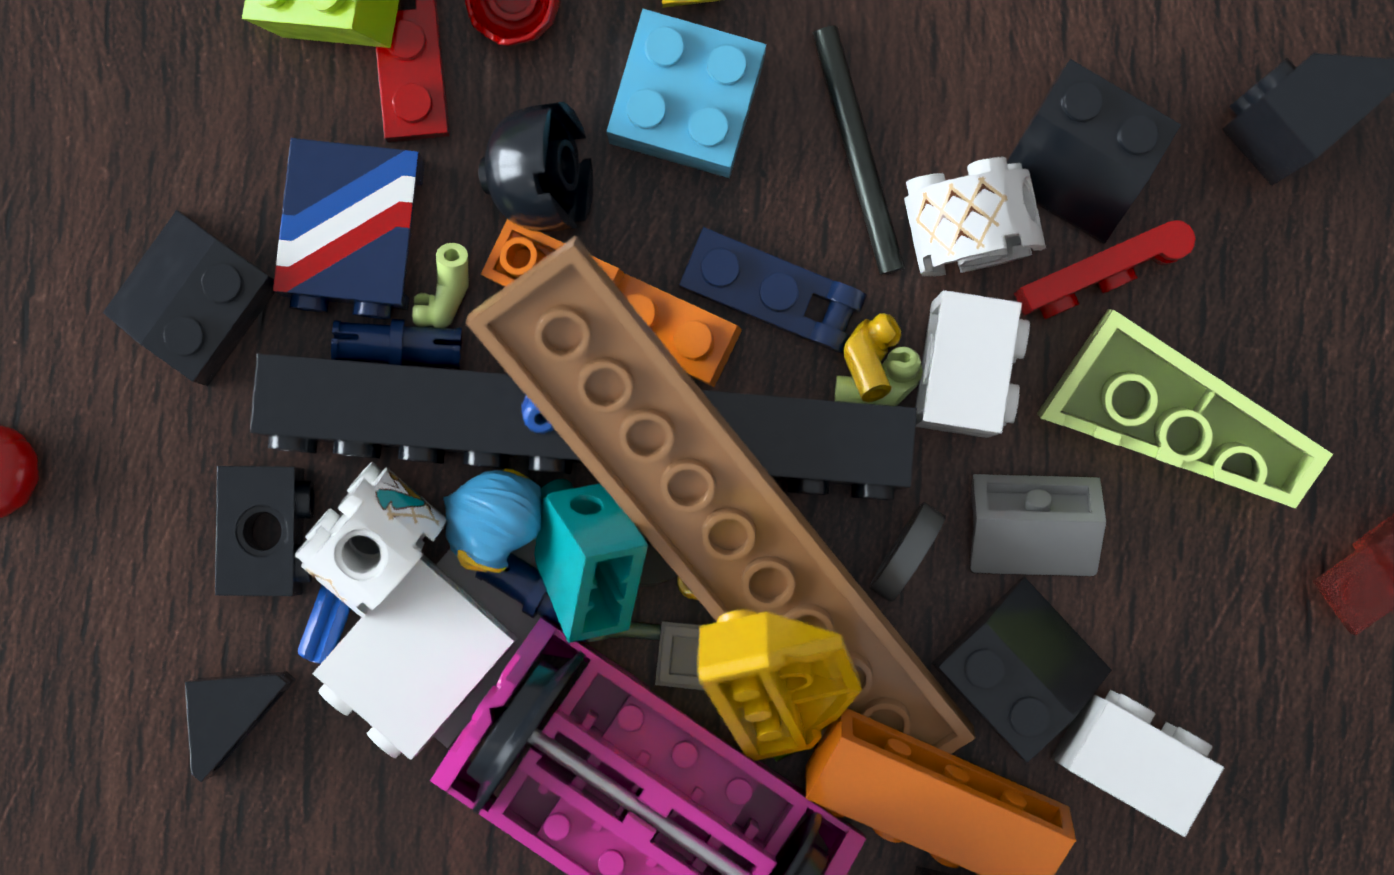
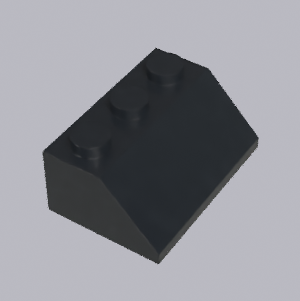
(1306, 109)

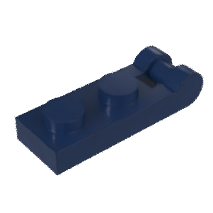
(770, 289)

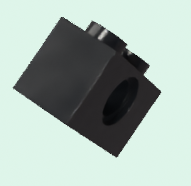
(243, 496)

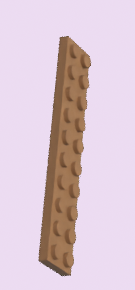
(693, 480)

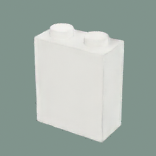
(414, 659)

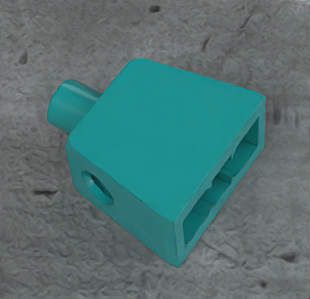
(588, 559)

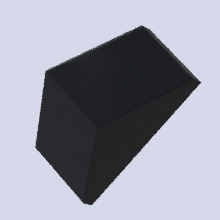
(225, 713)

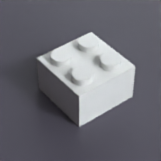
(970, 364)
(1145, 767)

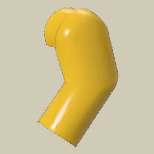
(865, 352)

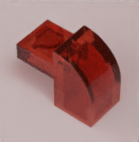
(1363, 583)

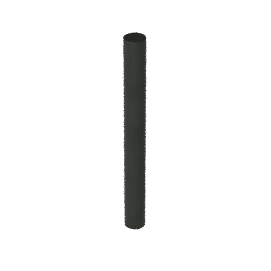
(858, 150)

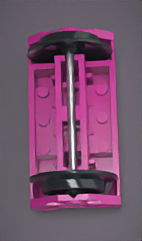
(603, 743)

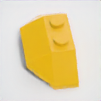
(775, 680)

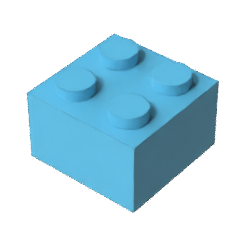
(686, 93)

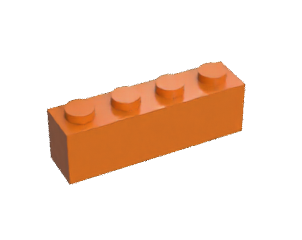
(936, 801)

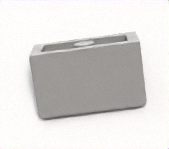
(1037, 525)

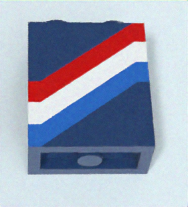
(347, 226)

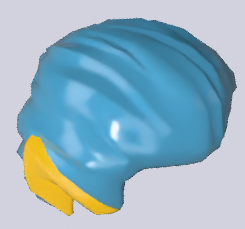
(492, 518)

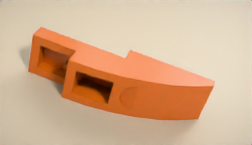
(691, 334)

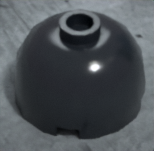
(536, 168)

